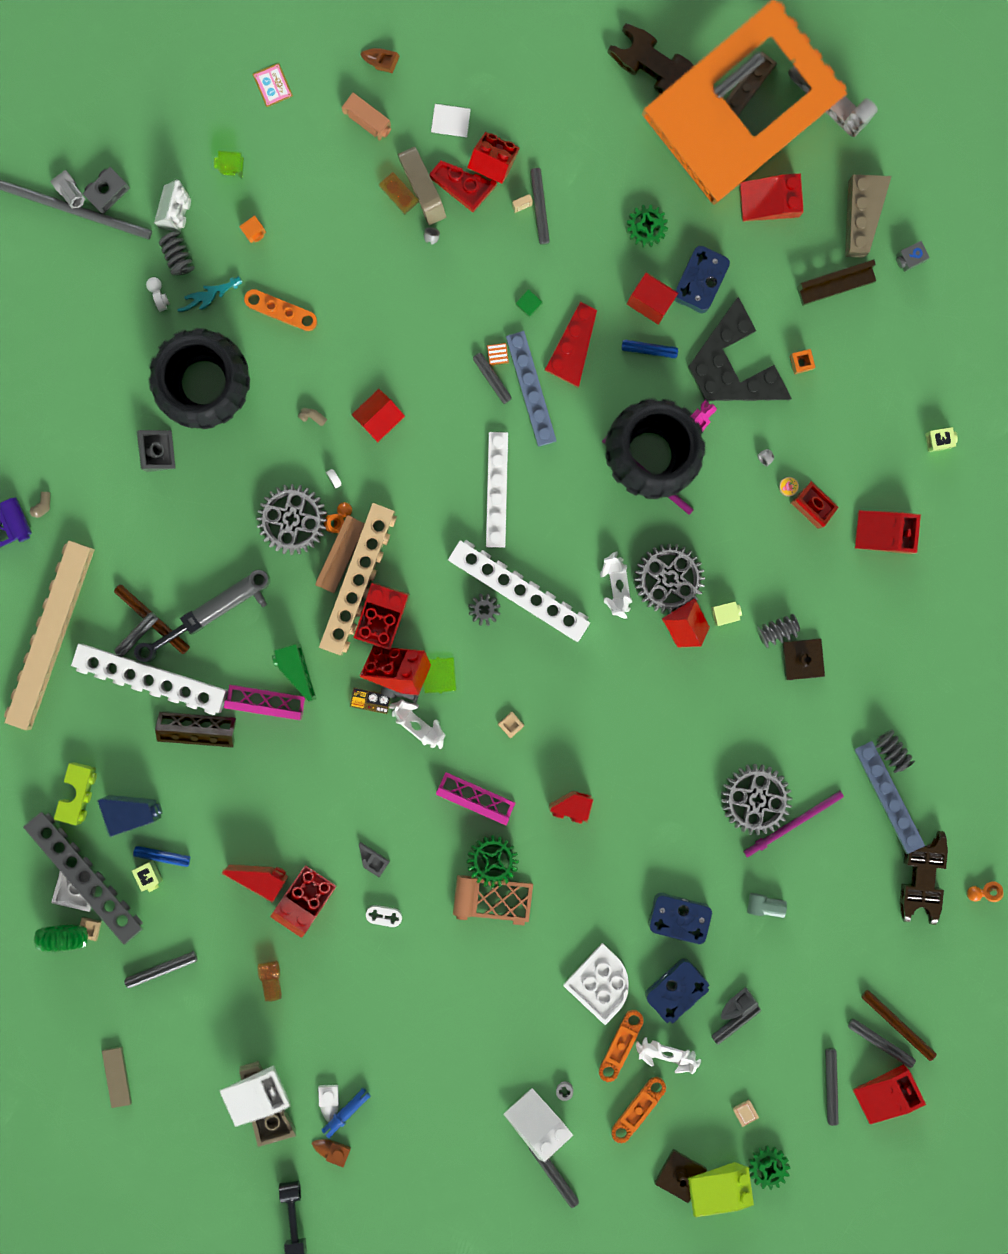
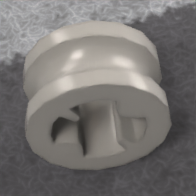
(560, 1095)

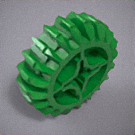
(499, 867)
(60, 938)

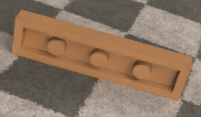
(340, 554)

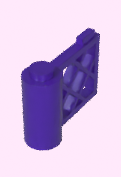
(13, 522)

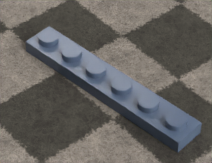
(531, 388)
(889, 797)

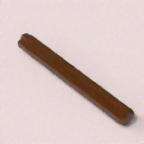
(142, 610)
(897, 1024)

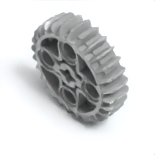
(294, 510)
(690, 562)
(757, 808)

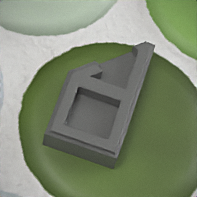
(372, 860)

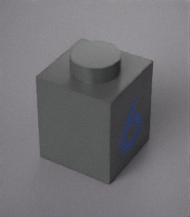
(912, 256)

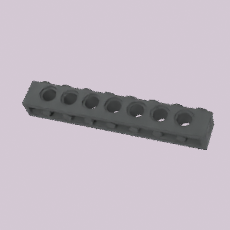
(35, 830)

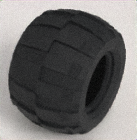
(175, 358)
(675, 427)

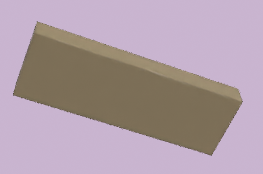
(116, 1077)

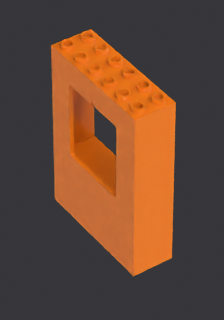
(706, 131)

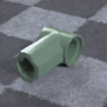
(761, 906)

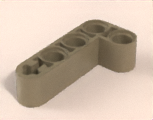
(422, 185)

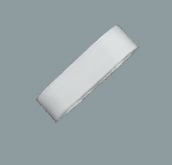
(383, 920)

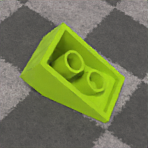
(721, 1190)

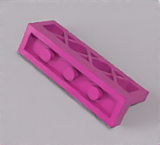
(261, 709)
(472, 805)

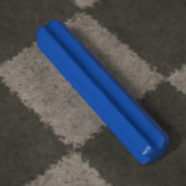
(651, 349)
(161, 856)

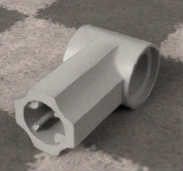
(67, 188)

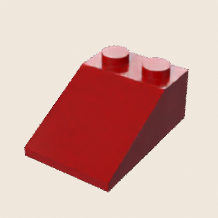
(772, 198)
(259, 879)

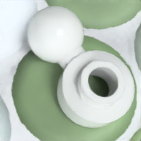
(154, 285)

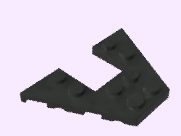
(716, 375)

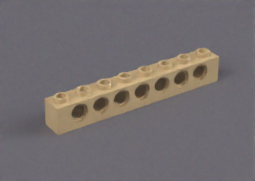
(376, 513)

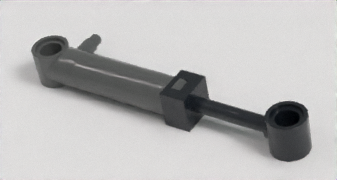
(211, 610)
(290, 1193)

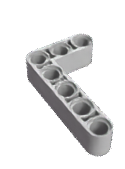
(844, 112)

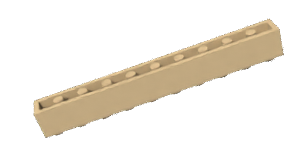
(49, 635)

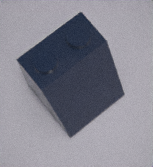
(128, 813)

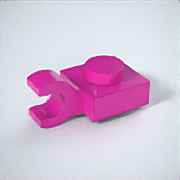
(702, 415)

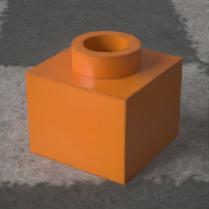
(253, 229)
(807, 357)

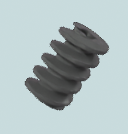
(174, 255)
(778, 631)
(894, 751)

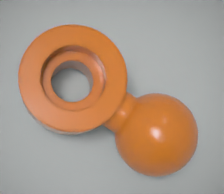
(342, 511)
(975, 893)

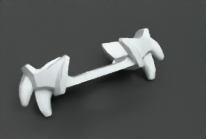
(617, 571)
(427, 734)
(685, 1061)

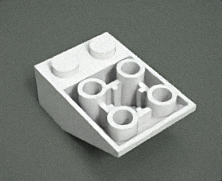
(172, 207)
(255, 1097)

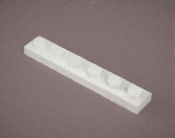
(497, 489)

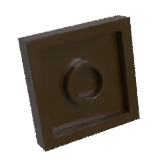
(803, 659)
(675, 1175)

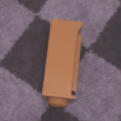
(367, 116)

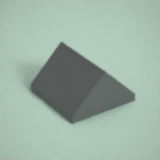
(156, 450)

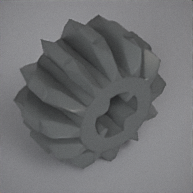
(484, 603)

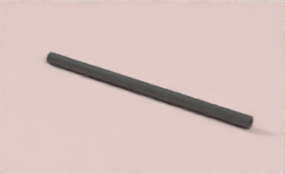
(82, 212)

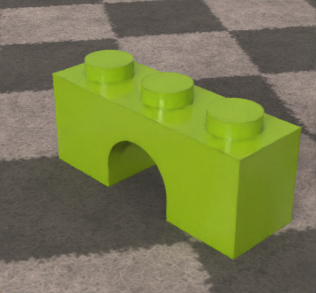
(82, 779)

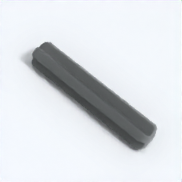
(738, 75)
(492, 378)
(136, 634)
(734, 1025)

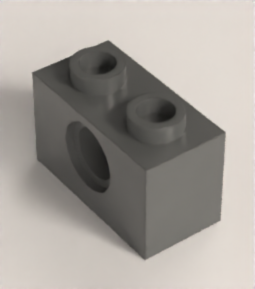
(105, 201)

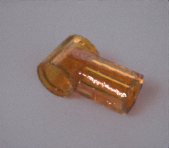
(269, 975)

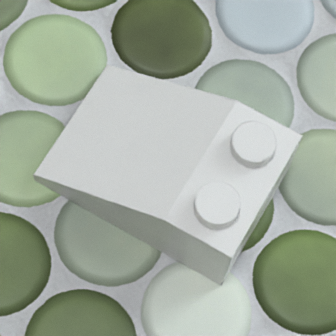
(538, 1125)

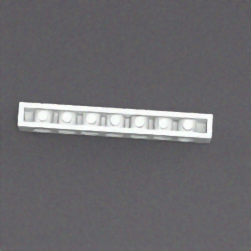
(465, 548)
(85, 653)

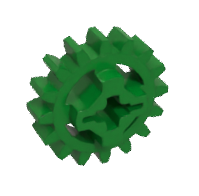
(656, 223)
(770, 1159)

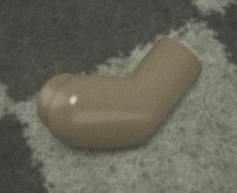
(313, 414)
(42, 507)

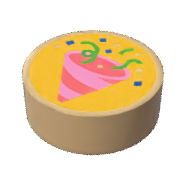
(788, 486)

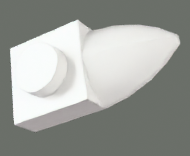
(328, 1100)

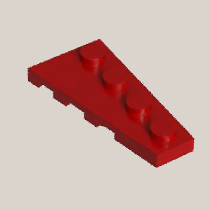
(572, 348)

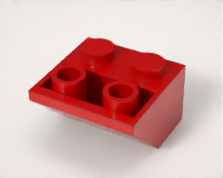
(493, 157)
(573, 805)

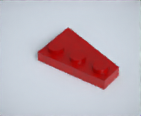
(463, 186)

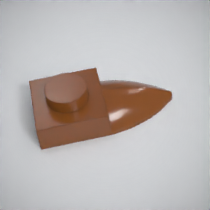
(381, 59)
(332, 1151)

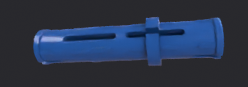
(339, 1119)

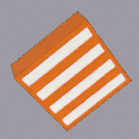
(497, 354)

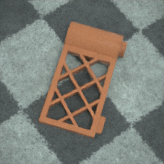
(467, 900)

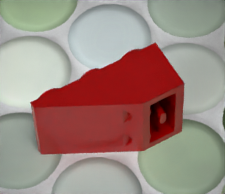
(888, 531)
(381, 615)
(397, 669)
(303, 901)
(889, 1095)

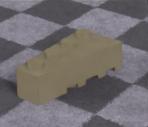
(864, 209)
(273, 1127)

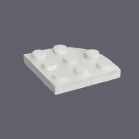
(600, 984)

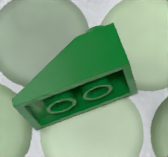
(293, 666)

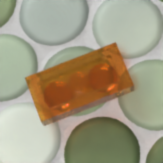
(398, 193)

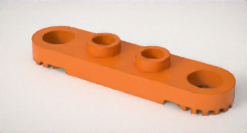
(280, 310)
(621, 1045)
(638, 1110)

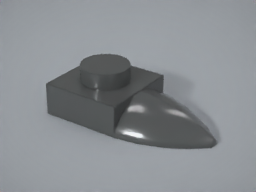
(739, 1005)

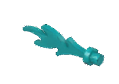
(208, 297)

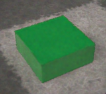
(529, 303)

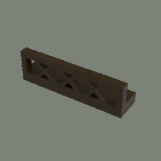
(837, 282)
(195, 733)

